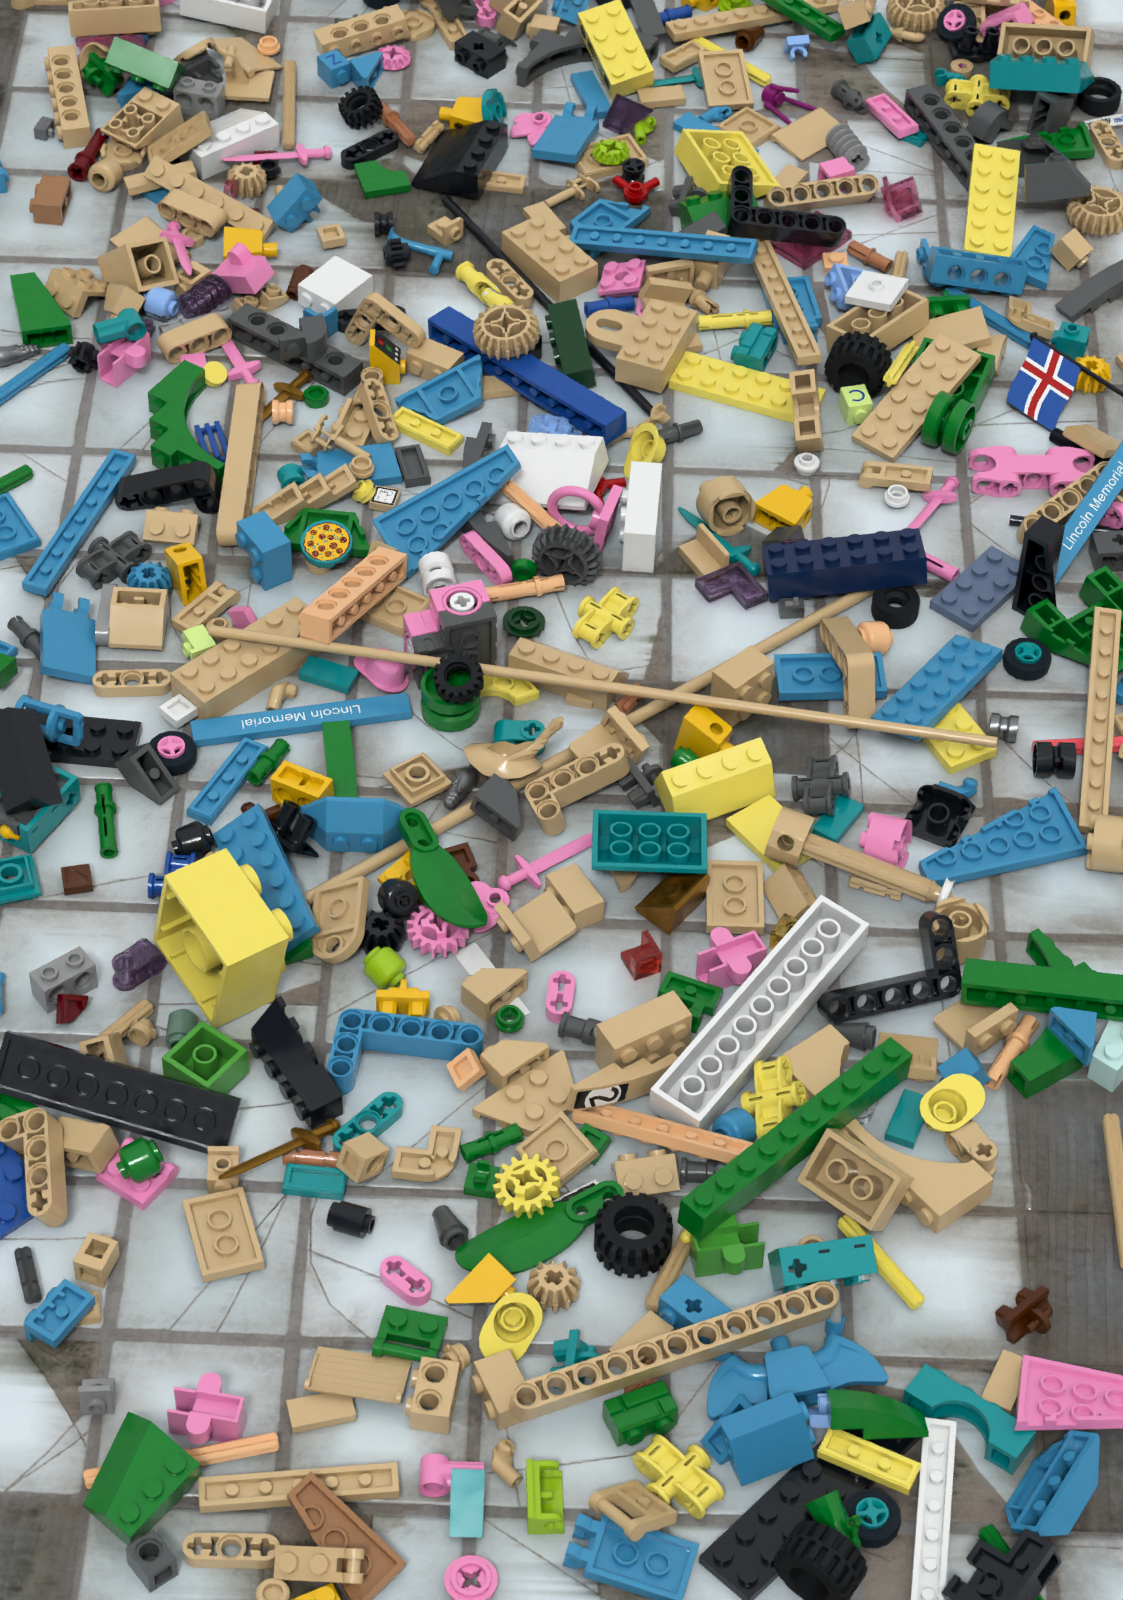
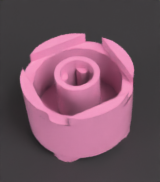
(887, 838)

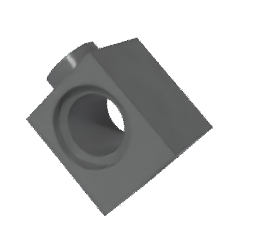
(154, 1572)

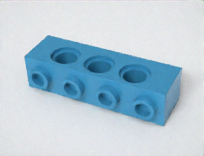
(943, 259)

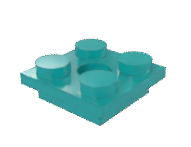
(24, 885)

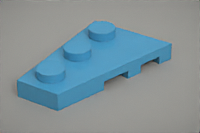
(1036, 254)

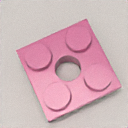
(622, 278)

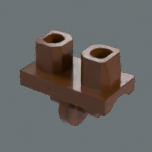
(1029, 1314)

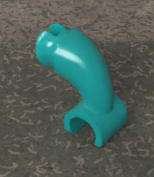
(943, 76)

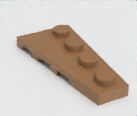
(337, 1526)

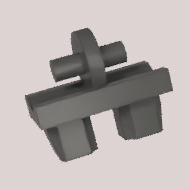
(682, 191)
(644, 792)

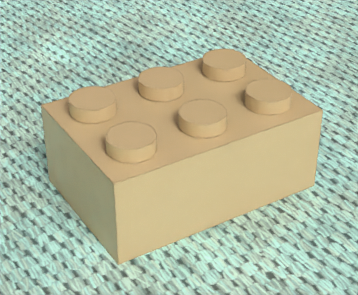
(644, 1031)
(855, 1179)

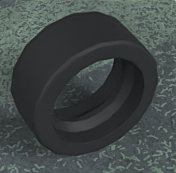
(1097, 106)

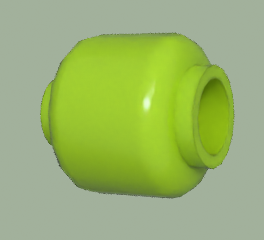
(384, 968)

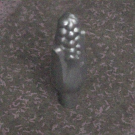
(17, 353)
(461, 784)

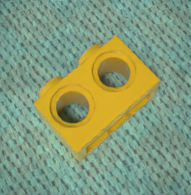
(299, 785)

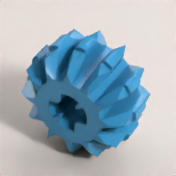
(150, 576)

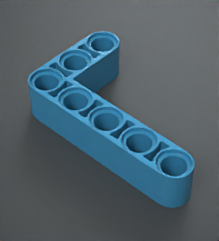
(394, 1034)

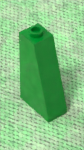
(38, 314)

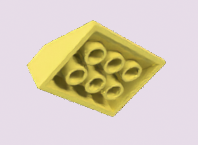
(713, 154)

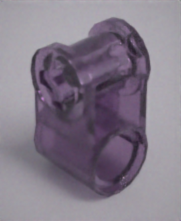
(137, 965)

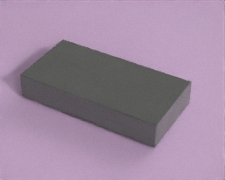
(412, 466)

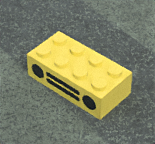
(615, 49)

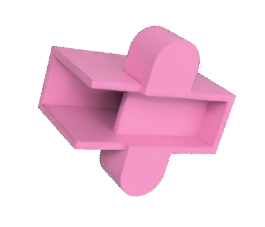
(244, 271)
(122, 359)
(729, 958)
(207, 1412)

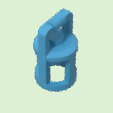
(56, 721)

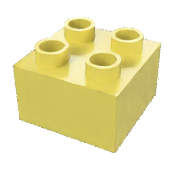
(222, 936)

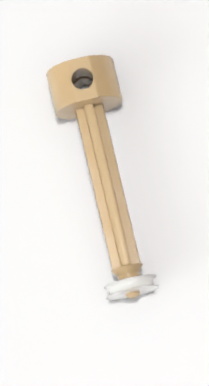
(804, 842)

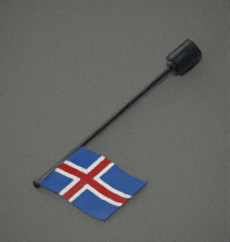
(1047, 383)

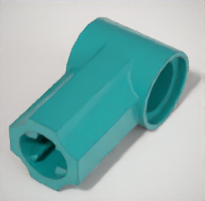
(126, 324)

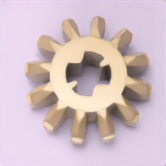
(250, 180)
(554, 1285)

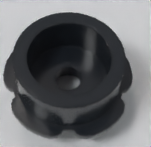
(271, 168)

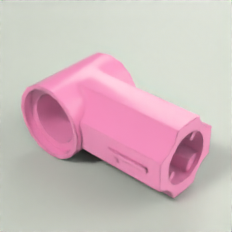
(436, 1474)

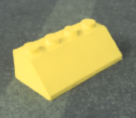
(718, 781)

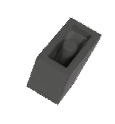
(147, 773)
(498, 805)

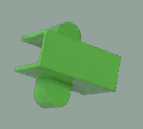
(727, 1249)

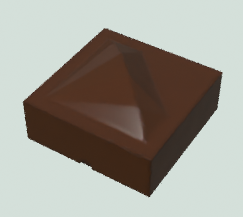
(76, 879)

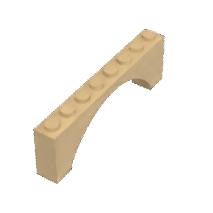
(939, 1189)

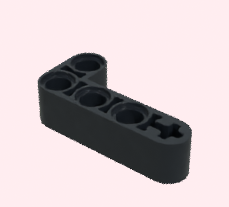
(170, 485)

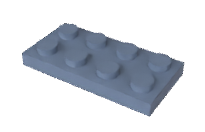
(978, 590)

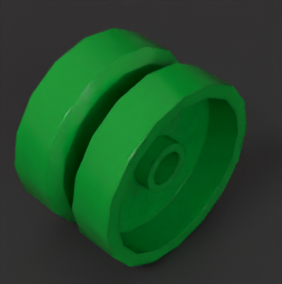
(948, 422)
(444, 715)

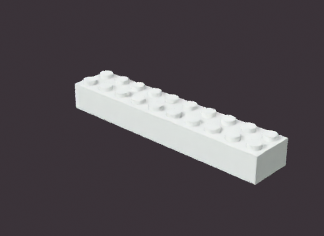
(759, 1015)

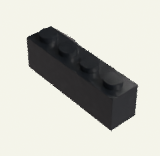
(1038, 565)
(294, 1066)

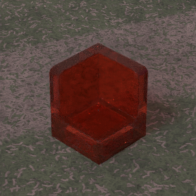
(643, 959)

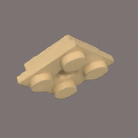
(415, 790)

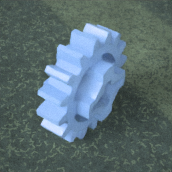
(551, 425)

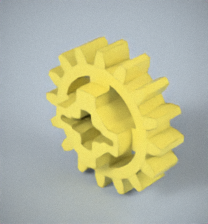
(526, 1184)

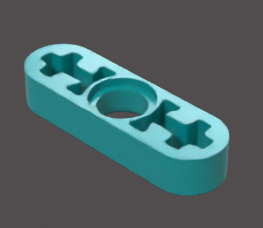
(372, 1113)

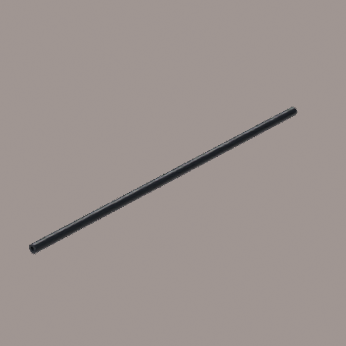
(609, 368)

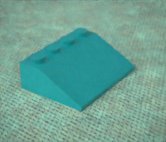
(1040, 74)
(649, 841)

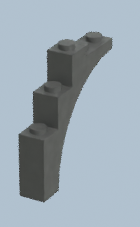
(554, 51)

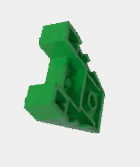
(1061, 634)

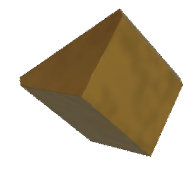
(674, 900)

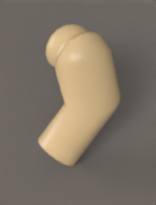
(280, 692)
(502, 1463)

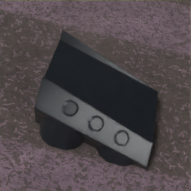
(940, 815)

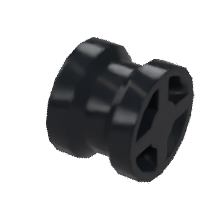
(633, 170)
(383, 223)

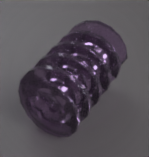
(204, 296)

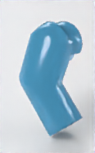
(968, 788)

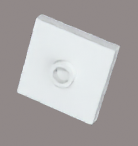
(876, 291)

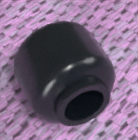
(193, 838)
(398, 897)

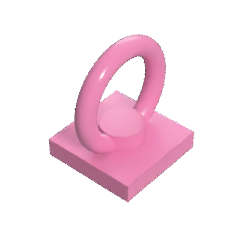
(603, 515)

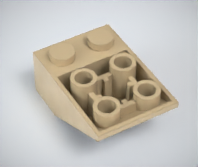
(144, 119)

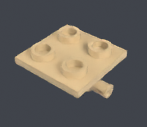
(241, 86)

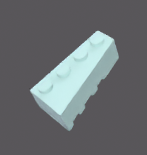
(1107, 1058)

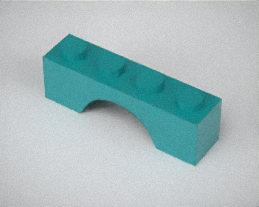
(942, 1397)

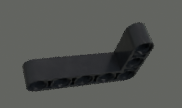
(778, 225)
(904, 984)

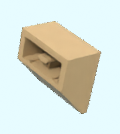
(138, 618)

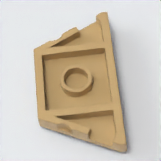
(531, 1097)

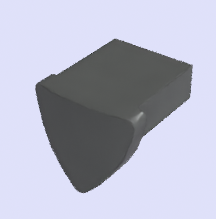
(783, 533)

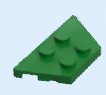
(308, 516)

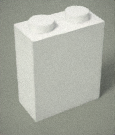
(335, 285)

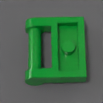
(409, 1328)

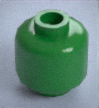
(140, 1160)

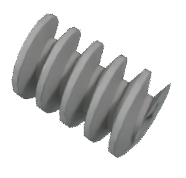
(845, 143)

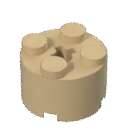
(725, 505)
(1105, 843)
(969, 925)

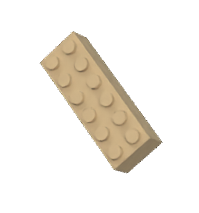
(242, 668)

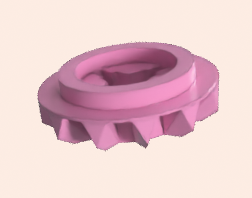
(399, 61)
(470, 1567)

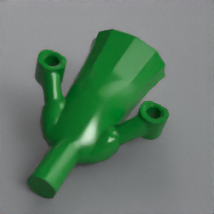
(831, 1512)

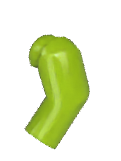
(643, 128)

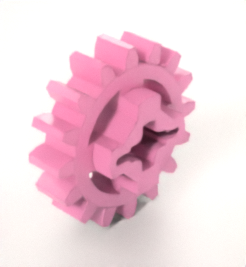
(434, 934)

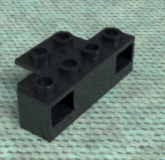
(1010, 1576)

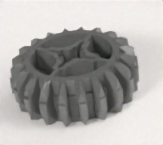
(567, 553)

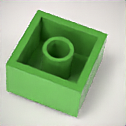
(207, 1059)

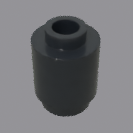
(350, 1219)

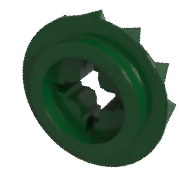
(529, 615)

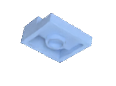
(840, 280)

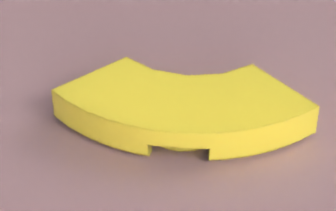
(513, 690)

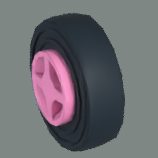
(953, 15)
(175, 751)

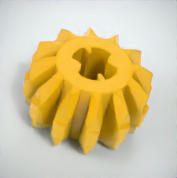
(1099, 367)

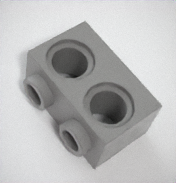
(199, 95)
(67, 974)

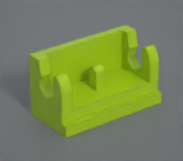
(544, 1497)

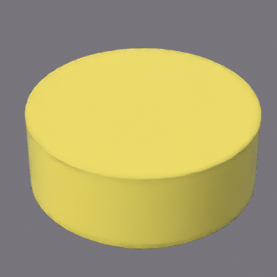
(215, 374)

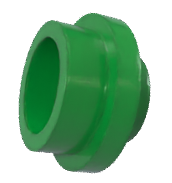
(509, 1012)

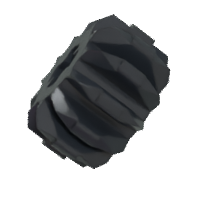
(382, 931)

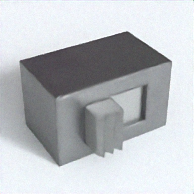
(44, 128)
(791, 608)

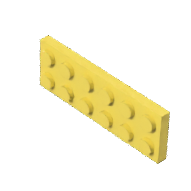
(991, 200)
(735, 386)

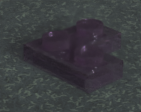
(732, 580)

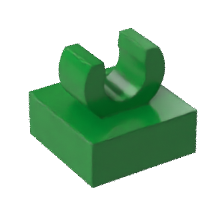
(481, 1179)

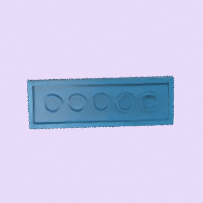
(940, 683)
(255, 843)

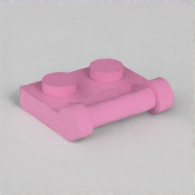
(138, 1194)

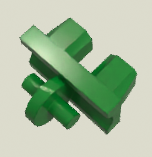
(98, 73)
(947, 304)

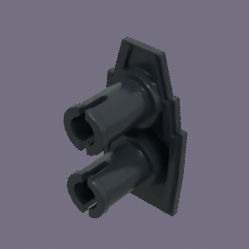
(973, 50)
(294, 841)

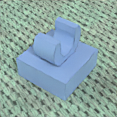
(796, 44)
(818, 1415)

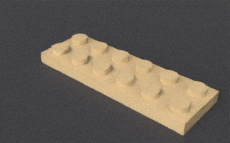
(904, 408)

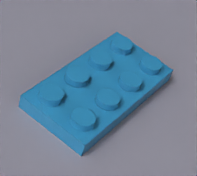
(817, 677)

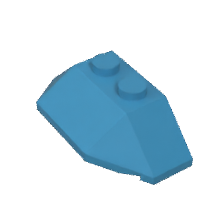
(354, 823)
(1056, 1486)

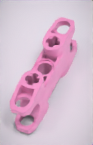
(1015, 472)

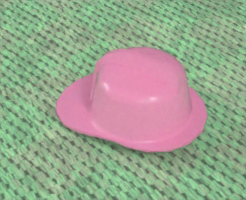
(383, 674)

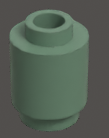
(179, 1025)

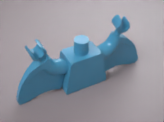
(794, 1369)

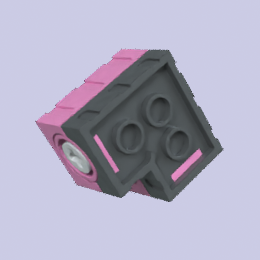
(457, 621)

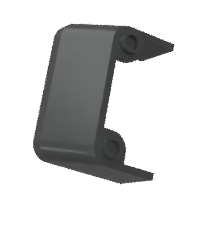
(1046, 171)

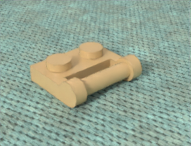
(633, 1498)

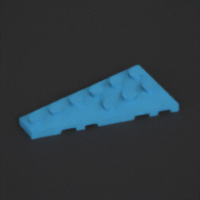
(440, 511)
(1014, 841)

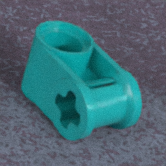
(517, 731)

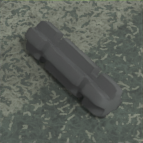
(27, 1275)

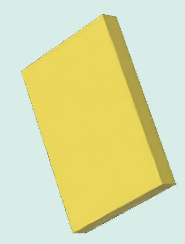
(754, 828)

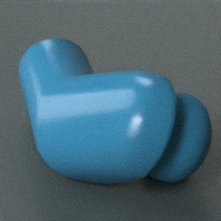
(716, 114)

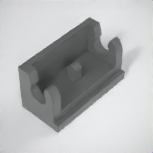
(202, 68)

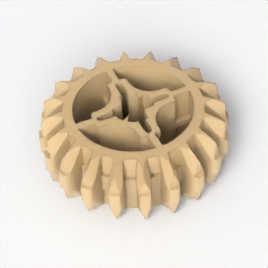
(915, 14)
(1098, 213)
(491, 330)

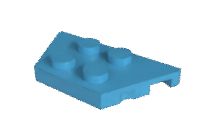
(610, 214)
(447, 393)

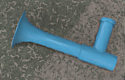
(438, 253)

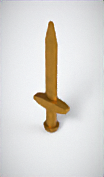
(289, 391)
(300, 1136)

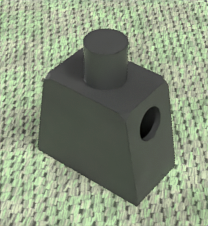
(1050, 112)

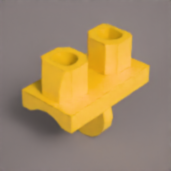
(403, 1000)

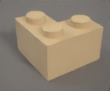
(514, 15)

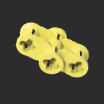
(967, 91)
(603, 618)
(773, 1094)
(679, 1475)

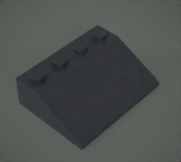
(463, 159)

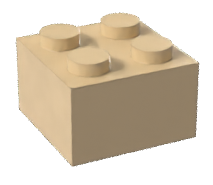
(743, 678)

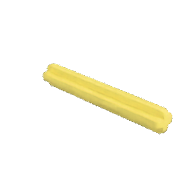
(900, 363)
(886, 1266)

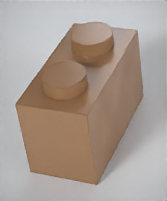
(51, 200)

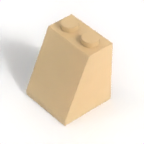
(140, 265)

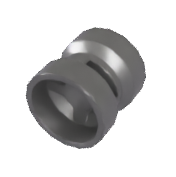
(1003, 727)

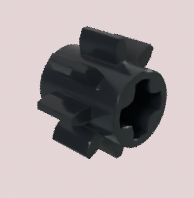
(396, 253)
(83, 356)

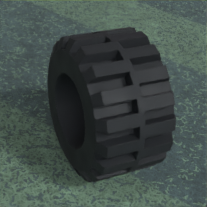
(858, 350)
(633, 1214)
(820, 1563)

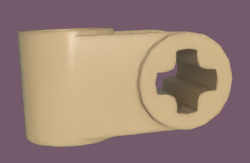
(972, 1143)

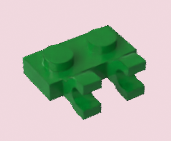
(696, 995)

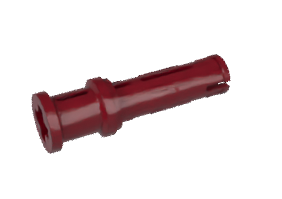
(85, 159)

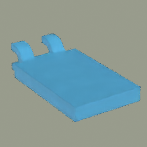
(567, 135)
(805, 296)
(383, 457)
(67, 641)
(650, 1567)

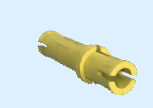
(734, 320)

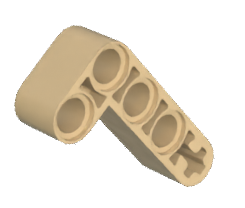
(572, 782)
(41, 1141)

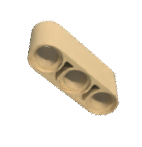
(192, 212)
(194, 337)

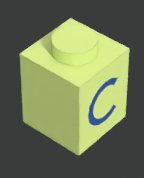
(855, 404)

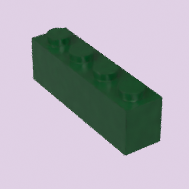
(570, 342)

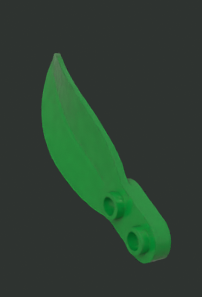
(438, 875)
(525, 1242)

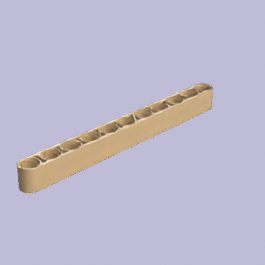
(665, 1361)

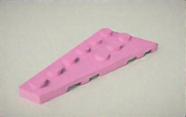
(1067, 1397)

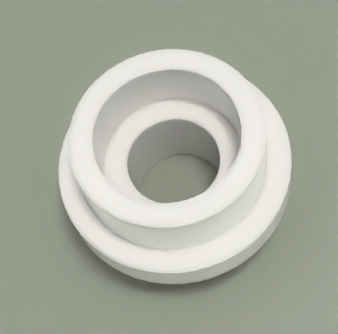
(806, 464)
(897, 496)

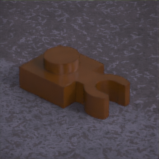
(465, 858)

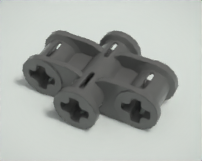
(112, 559)
(821, 786)

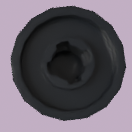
(1044, 759)

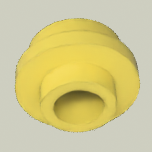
(364, 491)

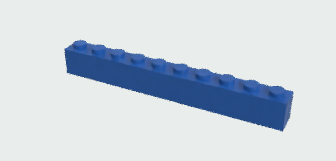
(534, 380)

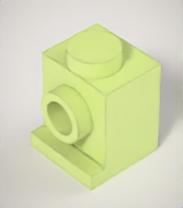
(196, 641)

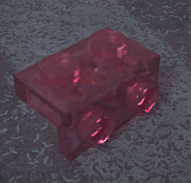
(901, 198)

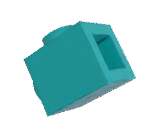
(1071, 339)

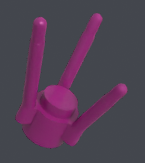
(774, 96)

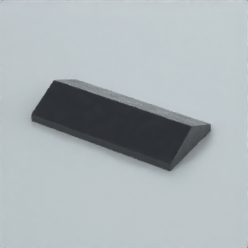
(25, 765)

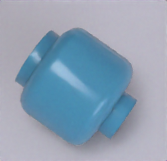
(736, 1124)

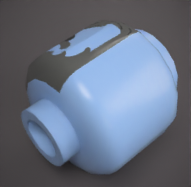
(160, 303)

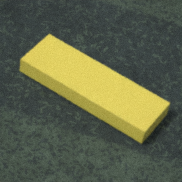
(427, 431)
(869, 1460)

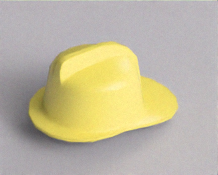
(645, 447)
(952, 1103)
(511, 1325)

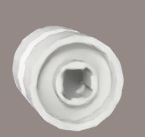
(436, 571)

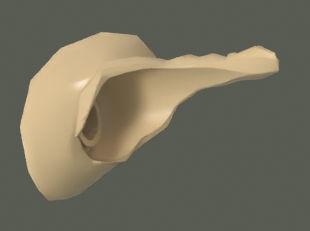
(510, 759)

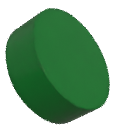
(316, 397)
(523, 569)

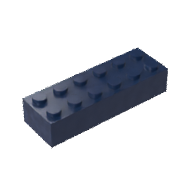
(844, 564)

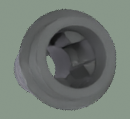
(860, 1035)
(450, 1229)

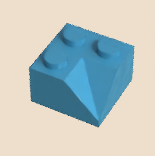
(267, 549)

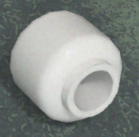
(513, 521)

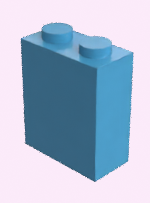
(768, 1438)

